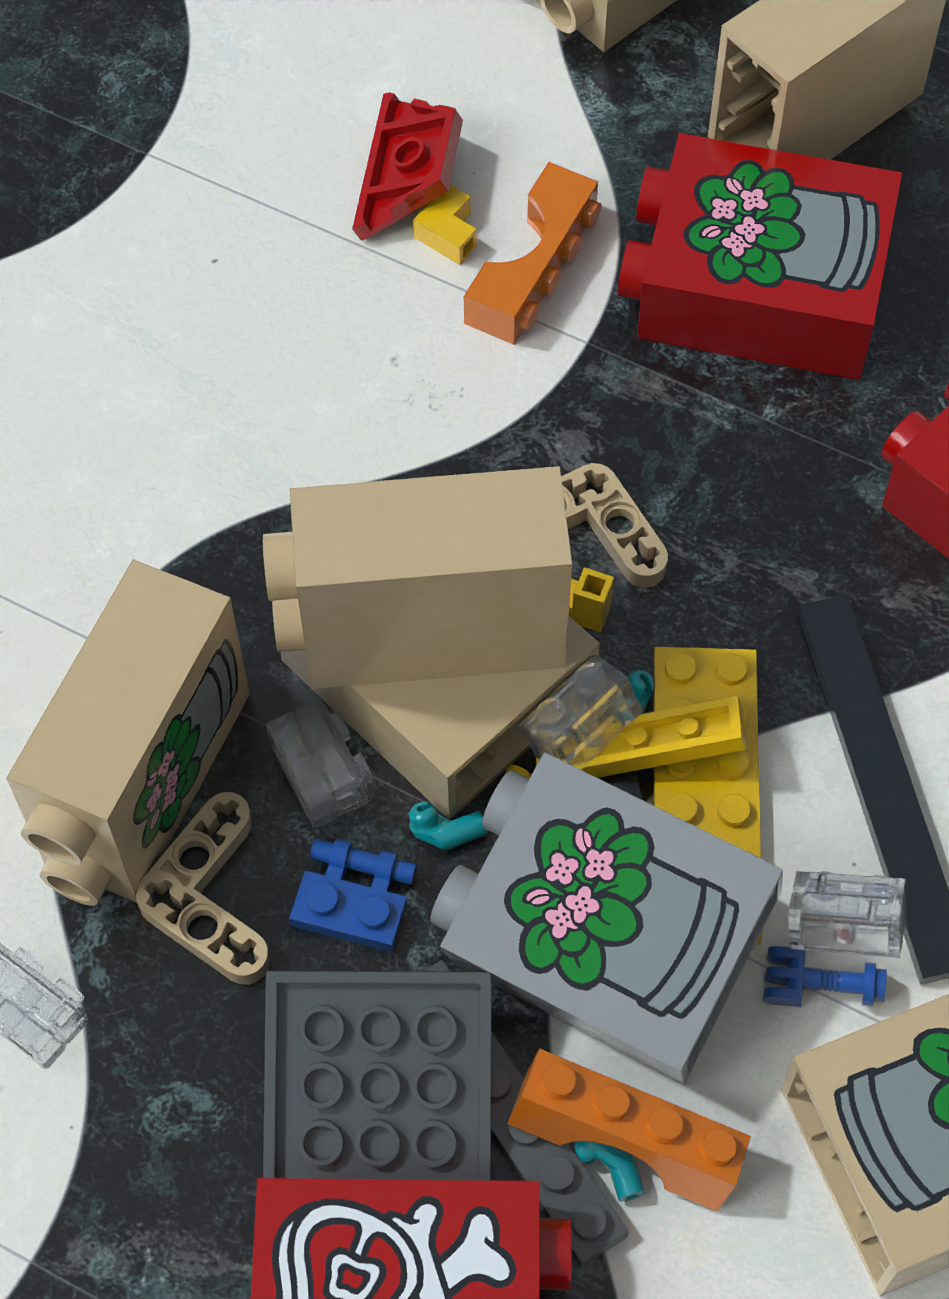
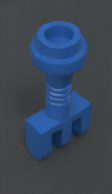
(798, 977)

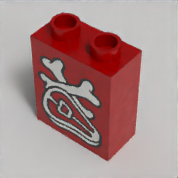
(405, 1240)

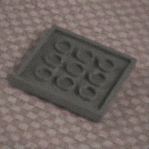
(377, 1075)

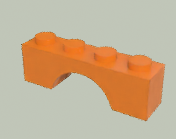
(508, 293)
(577, 1104)

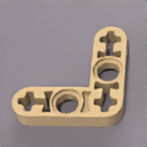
(601, 507)
(188, 884)

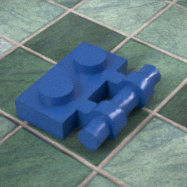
(349, 909)

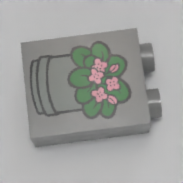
(608, 913)

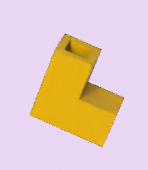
(444, 227)
(591, 599)

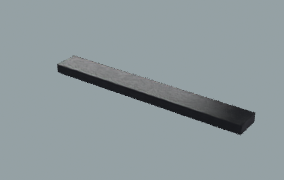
(881, 779)

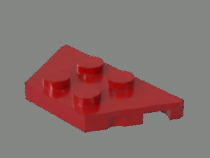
(407, 162)

